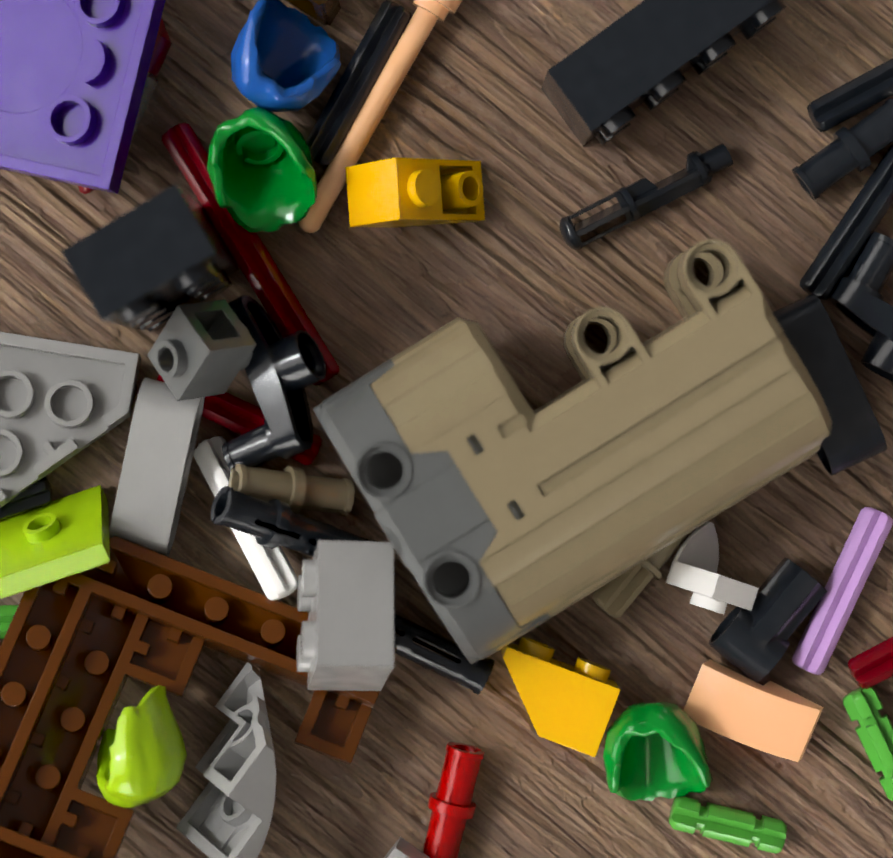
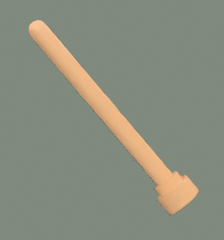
(375, 106)

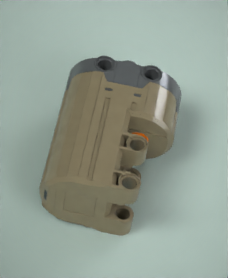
(537, 508)

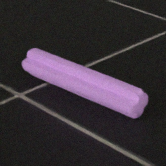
(842, 590)

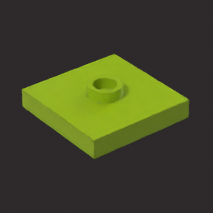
(54, 541)

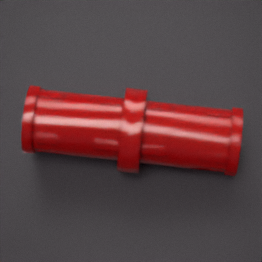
(452, 801)

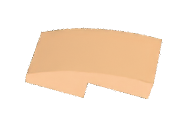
(752, 713)

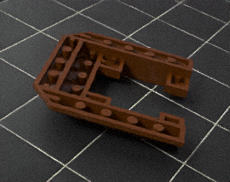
(72, 658)

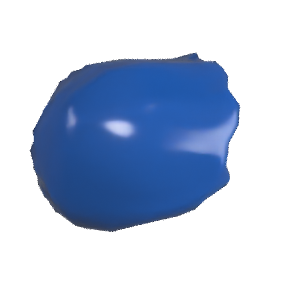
(282, 58)

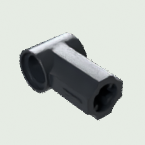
(758, 638)

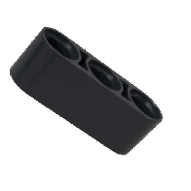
(854, 428)

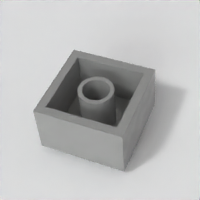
(349, 616)

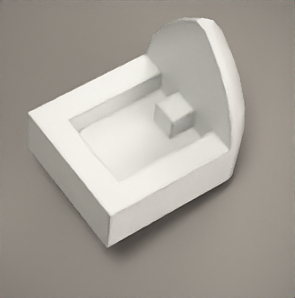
(696, 570)

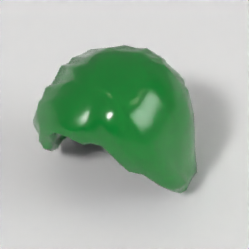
(261, 171)
(655, 753)

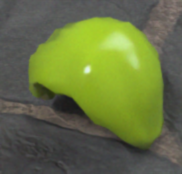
(142, 754)

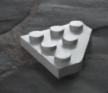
(56, 404)

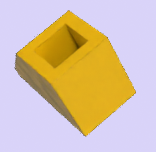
(414, 192)
(562, 700)

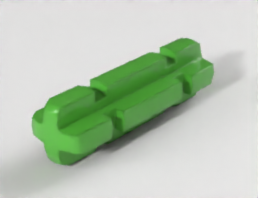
(874, 732)
(728, 824)

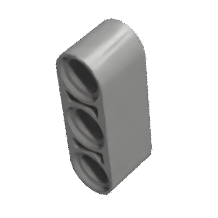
(156, 467)

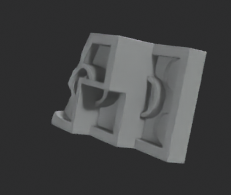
(239, 800)

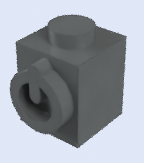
(201, 349)

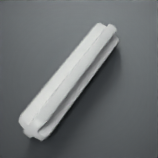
(268, 564)

